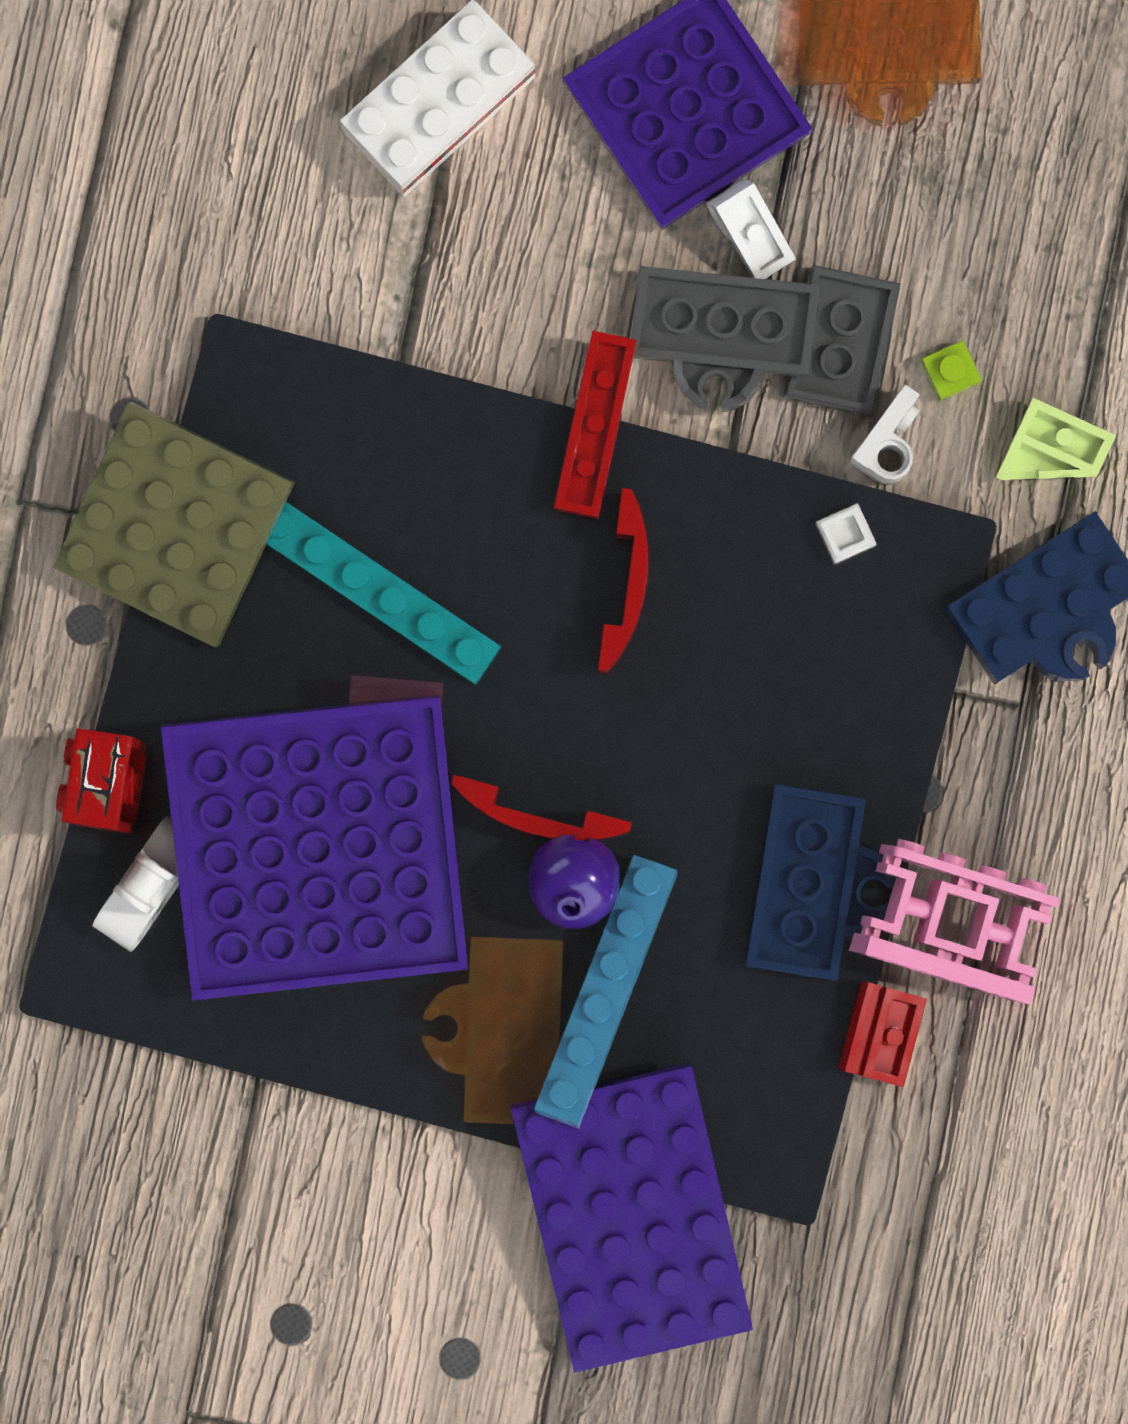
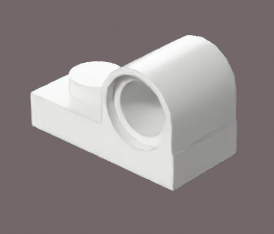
(751, 228)
(882, 437)

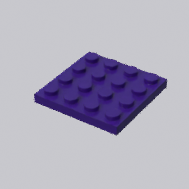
(687, 106)

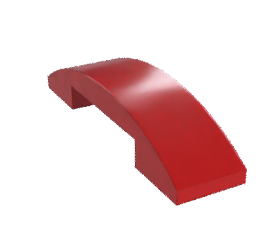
(629, 527)
(484, 797)

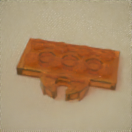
(889, 49)
(504, 1024)

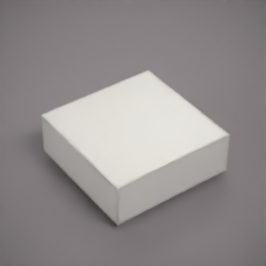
(845, 533)

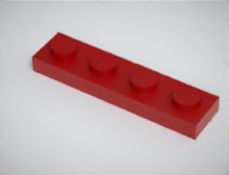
(595, 424)

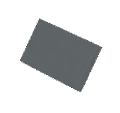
(848, 342)

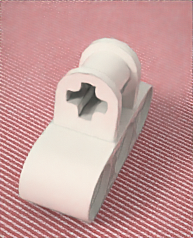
(141, 890)

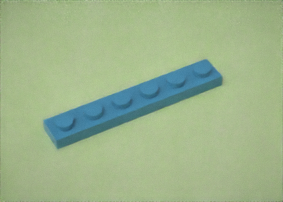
(606, 991)

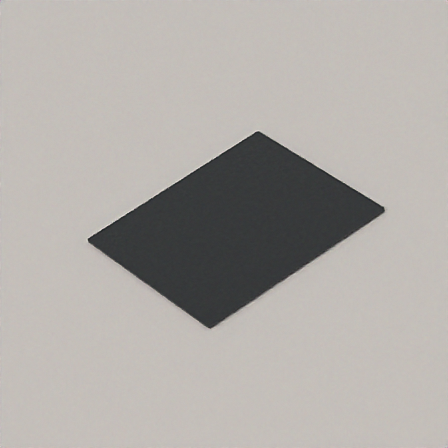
(738, 678)

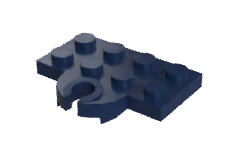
(1048, 605)
(811, 883)

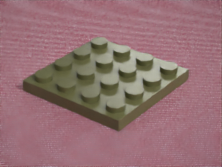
(173, 524)

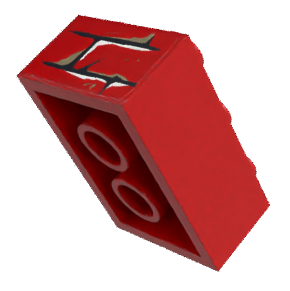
(102, 781)

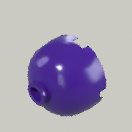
(573, 881)

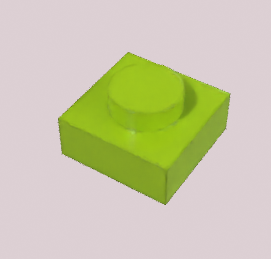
(951, 370)

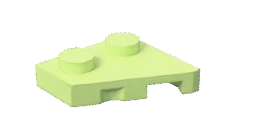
(1054, 446)

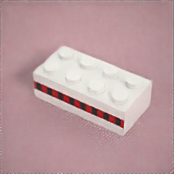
(438, 98)

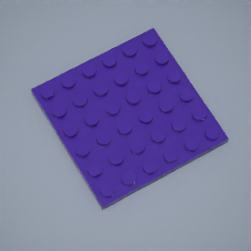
(315, 847)

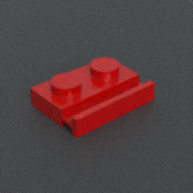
(882, 1033)

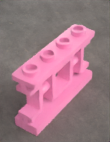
(945, 956)

